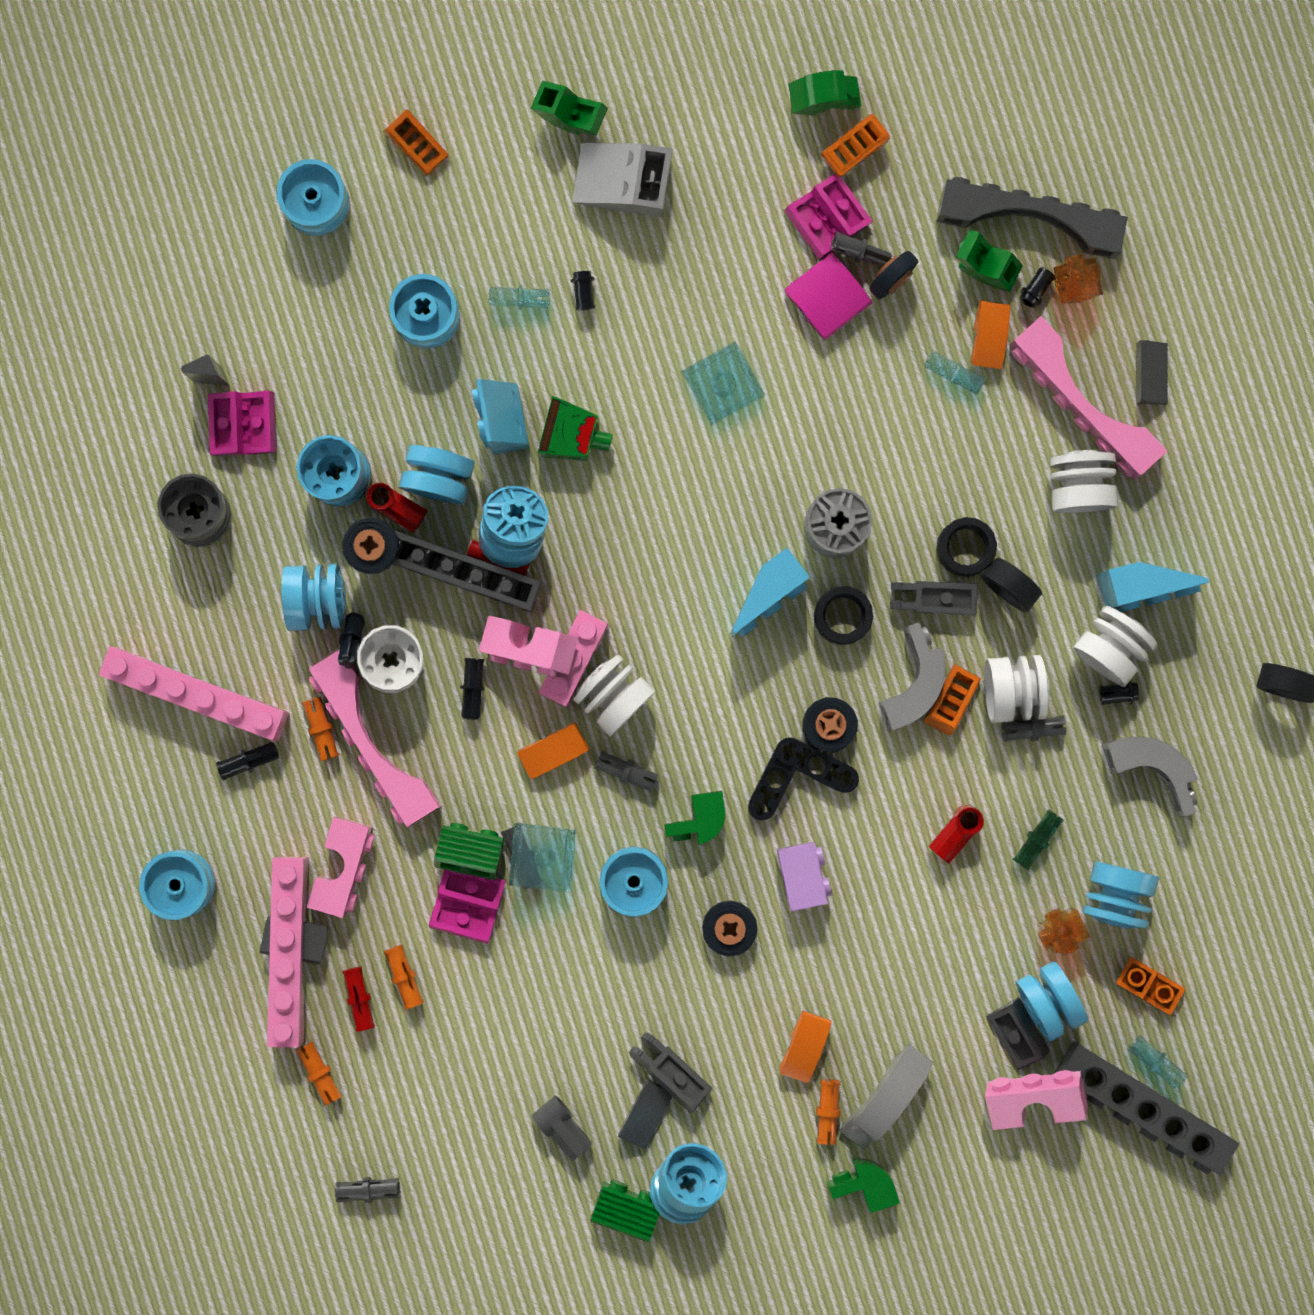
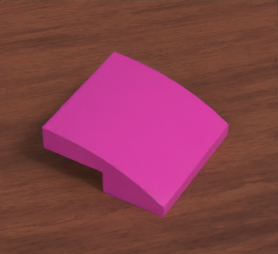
(824, 212)
(828, 296)
(242, 423)
(467, 906)

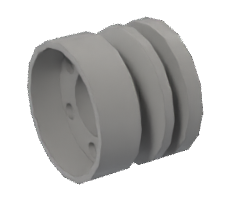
(824, 535)

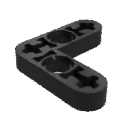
(788, 769)

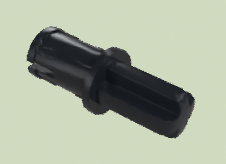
(350, 639)
(472, 688)
(247, 760)

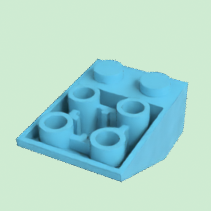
(502, 414)
(775, 581)
(1136, 582)

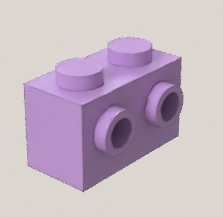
(803, 876)

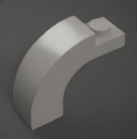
(926, 685)
(1161, 757)
(889, 1098)

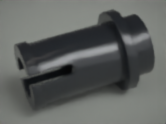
(1037, 287)
(583, 290)
(1119, 694)

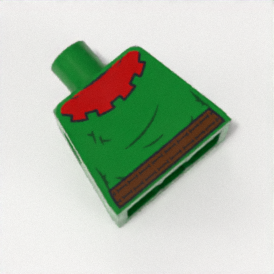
(571, 433)

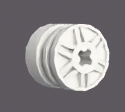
(1083, 482)
(386, 641)
(1118, 641)
(1021, 688)
(613, 694)

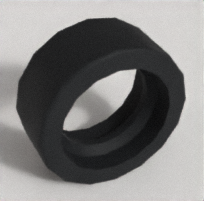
(989, 550)
(1011, 584)
(866, 613)
(1286, 682)

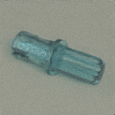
(518, 297)
(954, 372)
(1157, 1062)

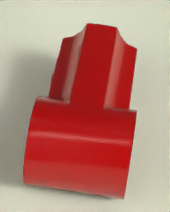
(398, 508)
(954, 836)

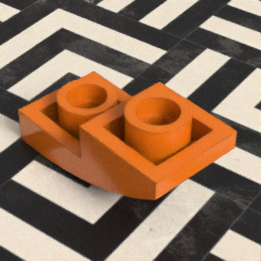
(991, 334)
(553, 750)
(1150, 986)
(805, 1047)

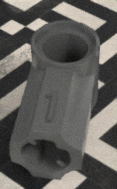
(556, 1121)

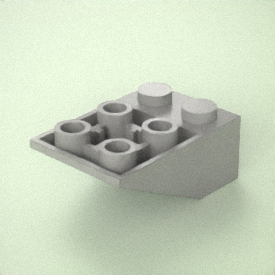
(623, 177)

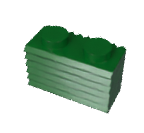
(468, 851)
(625, 1211)

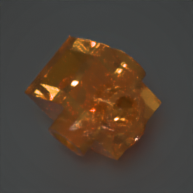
(1077, 279)
(1074, 930)

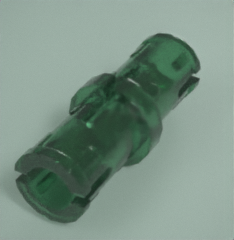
(1038, 840)

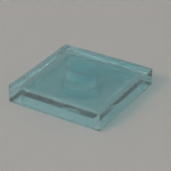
(723, 383)
(542, 857)

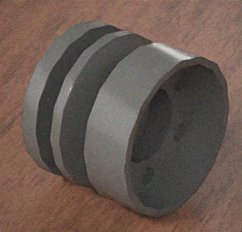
(177, 508)

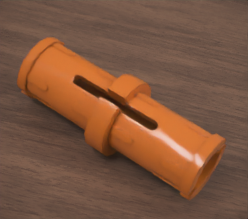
(320, 729)
(403, 977)
(318, 1073)
(828, 1111)

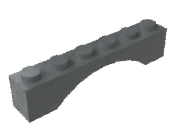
(1093, 230)

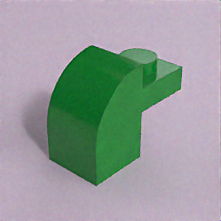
(824, 91)
(567, 110)
(987, 263)
(707, 821)
(871, 1179)

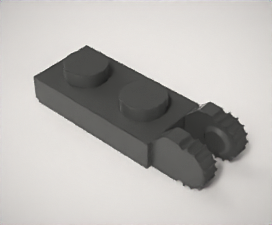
(938, 597)
(671, 1073)

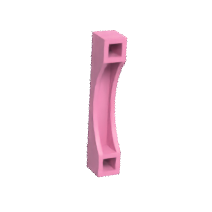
(1043, 353)
(193, 693)
(408, 794)
(287, 918)

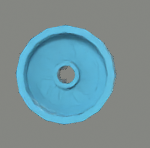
(302, 182)
(411, 298)
(437, 470)
(615, 883)
(159, 890)
(1054, 999)

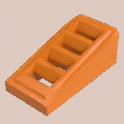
(407, 117)
(870, 132)
(941, 723)

